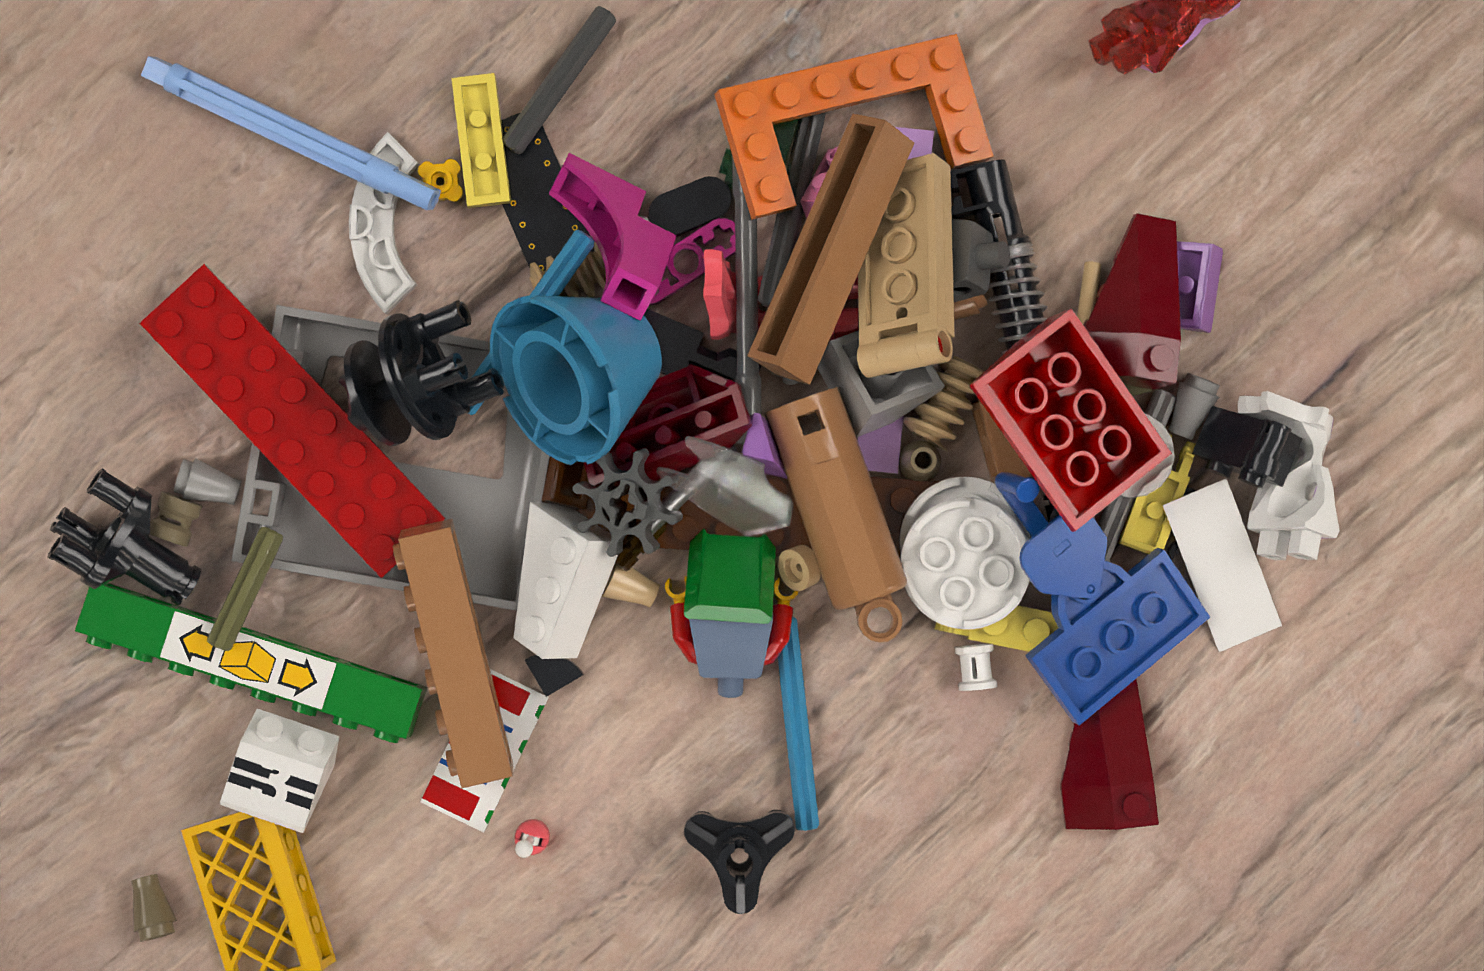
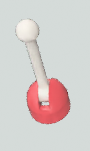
(533, 831)

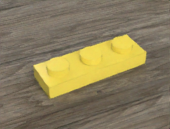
(481, 140)

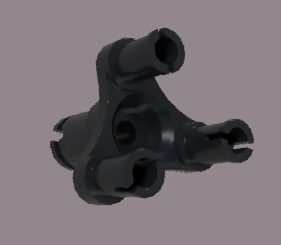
(122, 545)
(758, 837)

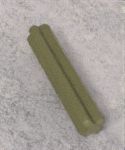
(245, 589)

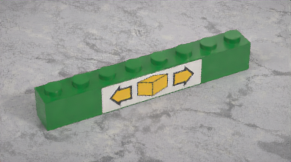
(255, 661)

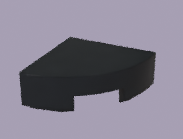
(553, 673)

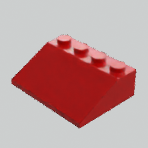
(1070, 418)

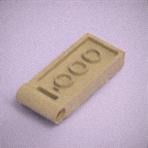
(909, 275)

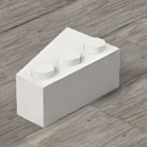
(560, 581)

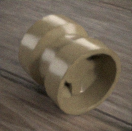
(178, 509)

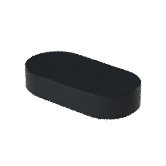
(691, 205)

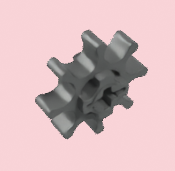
(613, 511)

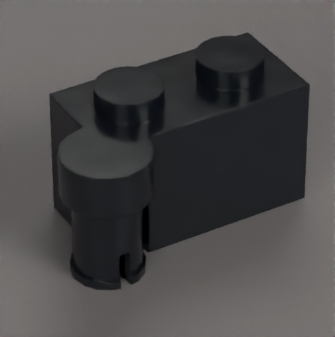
(1248, 446)

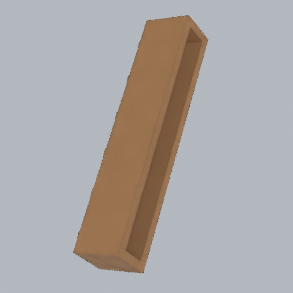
(831, 248)
(455, 653)

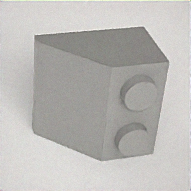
(877, 399)

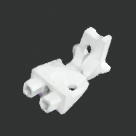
(1306, 502)

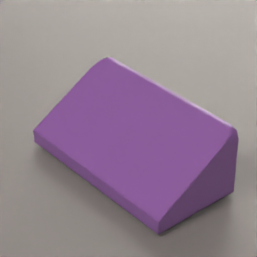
(1198, 284)
(761, 446)

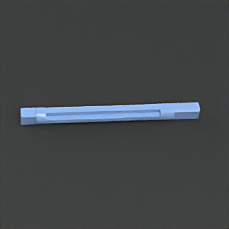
(289, 132)

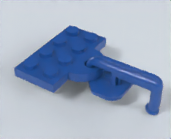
(1106, 618)

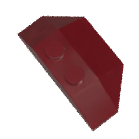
(676, 407)

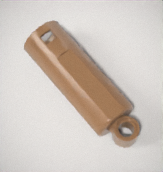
(840, 508)

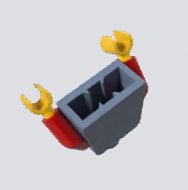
(731, 648)

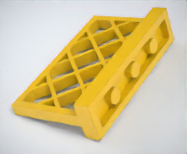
(293, 888)

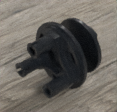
(411, 380)

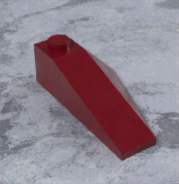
(1140, 306)
(1110, 769)

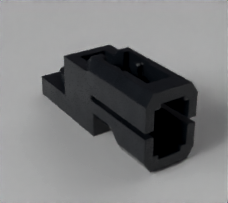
(682, 346)

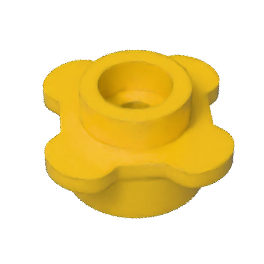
(449, 172)

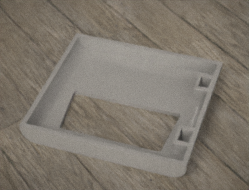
(485, 511)

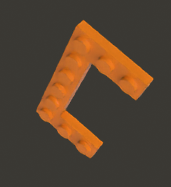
(756, 106)

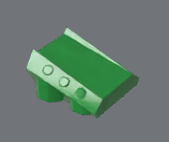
(730, 578)

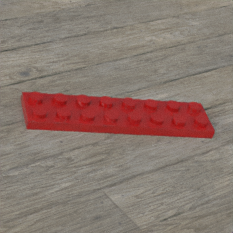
(289, 417)

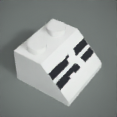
(280, 770)

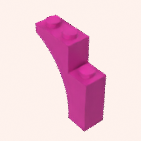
(630, 246)

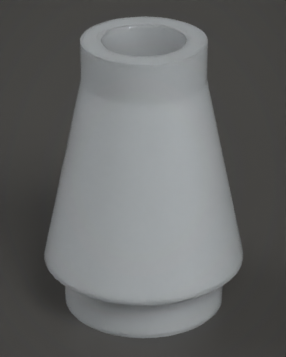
(1192, 404)
(204, 483)

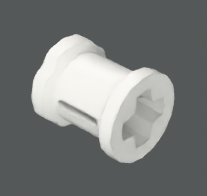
(970, 680)

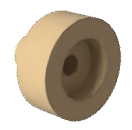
(799, 568)

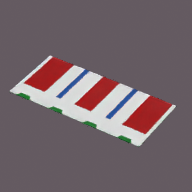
(475, 804)

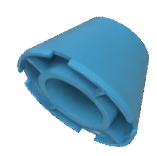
(573, 371)

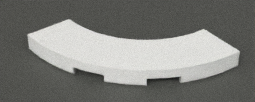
(373, 233)

